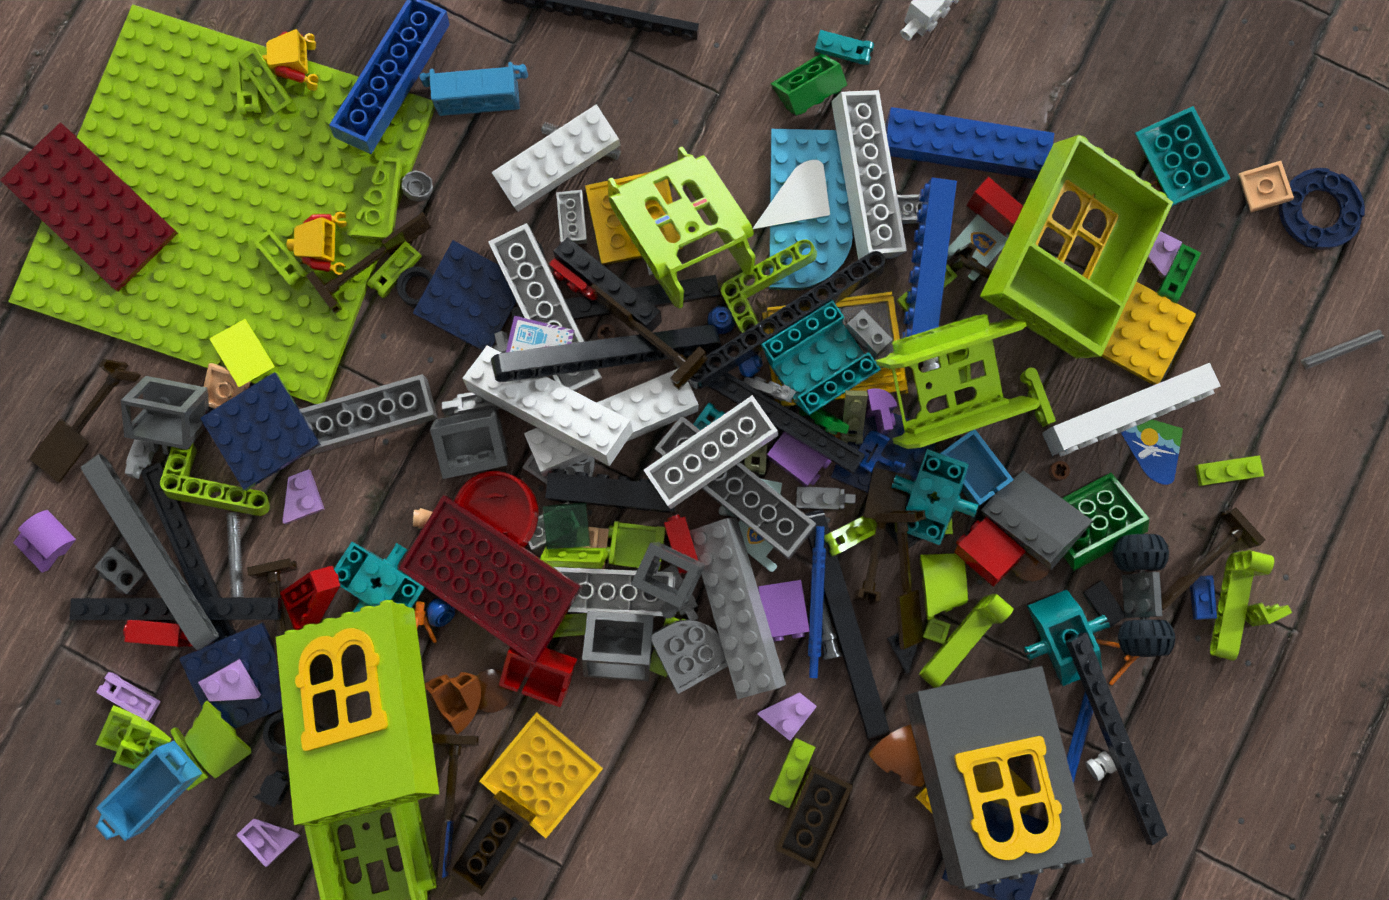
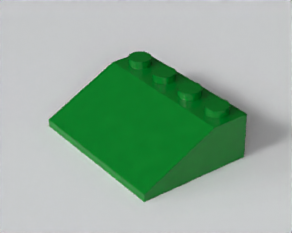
(1112, 514)

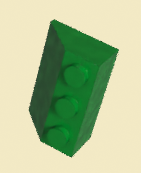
(809, 84)

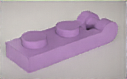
(128, 696)

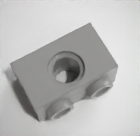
(868, 334)

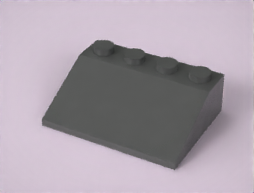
(1036, 519)

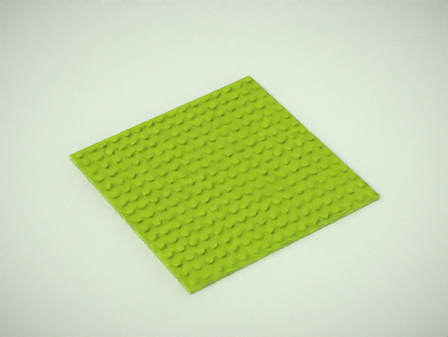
(221, 181)

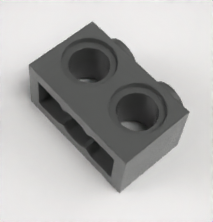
(125, 566)

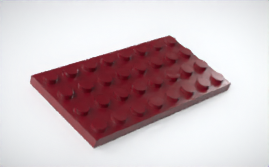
(89, 207)
(490, 578)

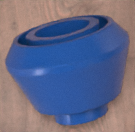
(722, 319)
(751, 366)
(440, 612)

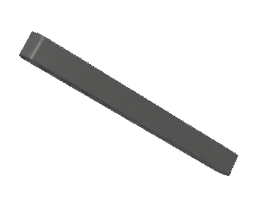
(150, 552)

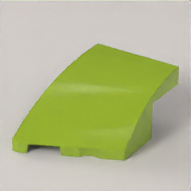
(943, 582)
(130, 737)
(215, 742)

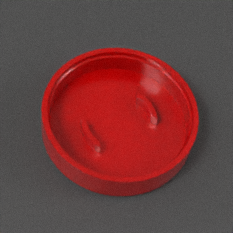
(502, 503)

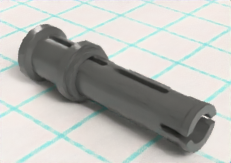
(828, 636)

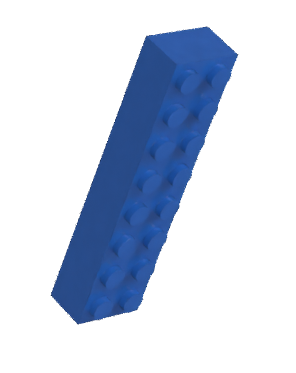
(389, 75)
(967, 143)
(929, 256)

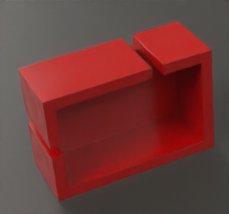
(547, 677)

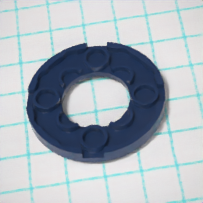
(1349, 201)

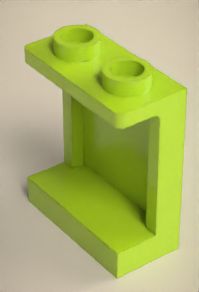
(631, 543)

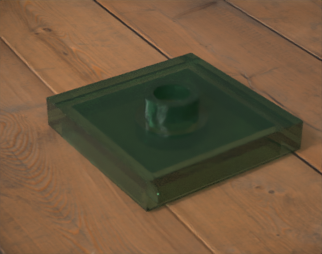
(566, 526)

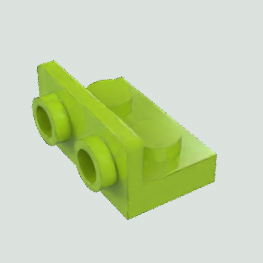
(1261, 615)

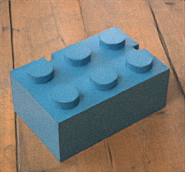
(984, 469)

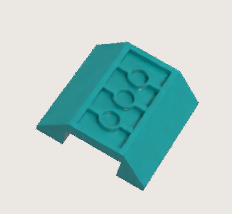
(818, 358)

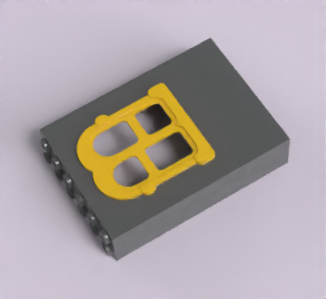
(985, 724)

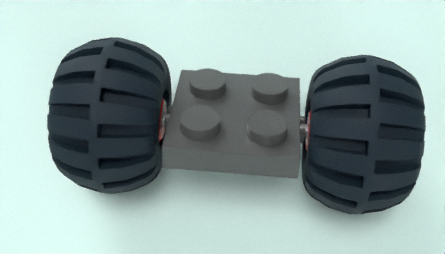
(1143, 595)

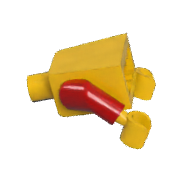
(288, 57)
(316, 241)

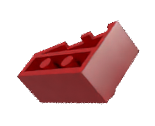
(310, 596)

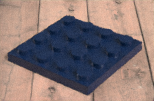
(467, 297)
(260, 431)
(911, 457)
(257, 655)
(1000, 829)

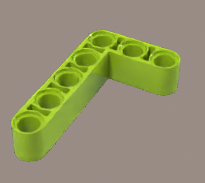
(762, 281)
(206, 487)
(1234, 600)
(988, 611)

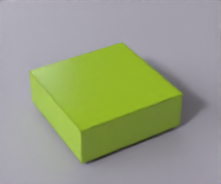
(936, 630)

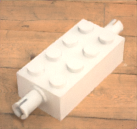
(923, 16)

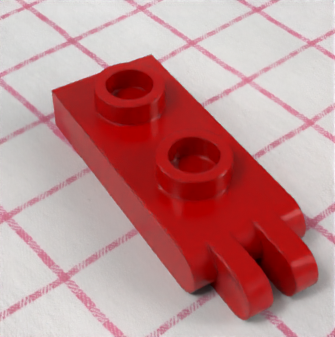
(574, 283)

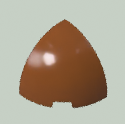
(455, 698)
(900, 755)

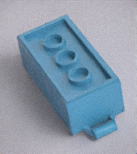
(475, 89)
(147, 792)

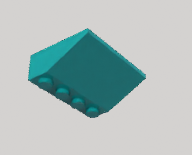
(1183, 156)

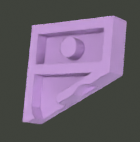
(1163, 253)
(301, 497)
(230, 684)
(788, 714)
(266, 840)

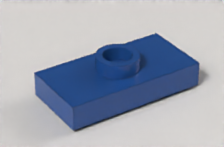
(1203, 598)

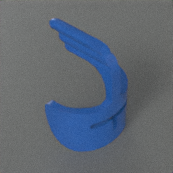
(869, 443)

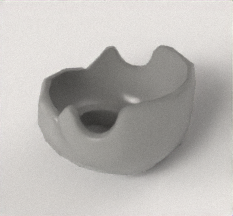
(417, 186)

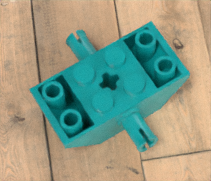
(946, 478)
(361, 569)
(1055, 618)

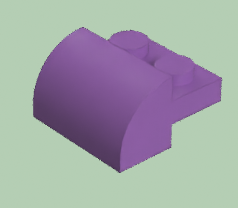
(880, 406)
(43, 540)

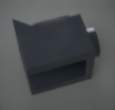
(274, 788)

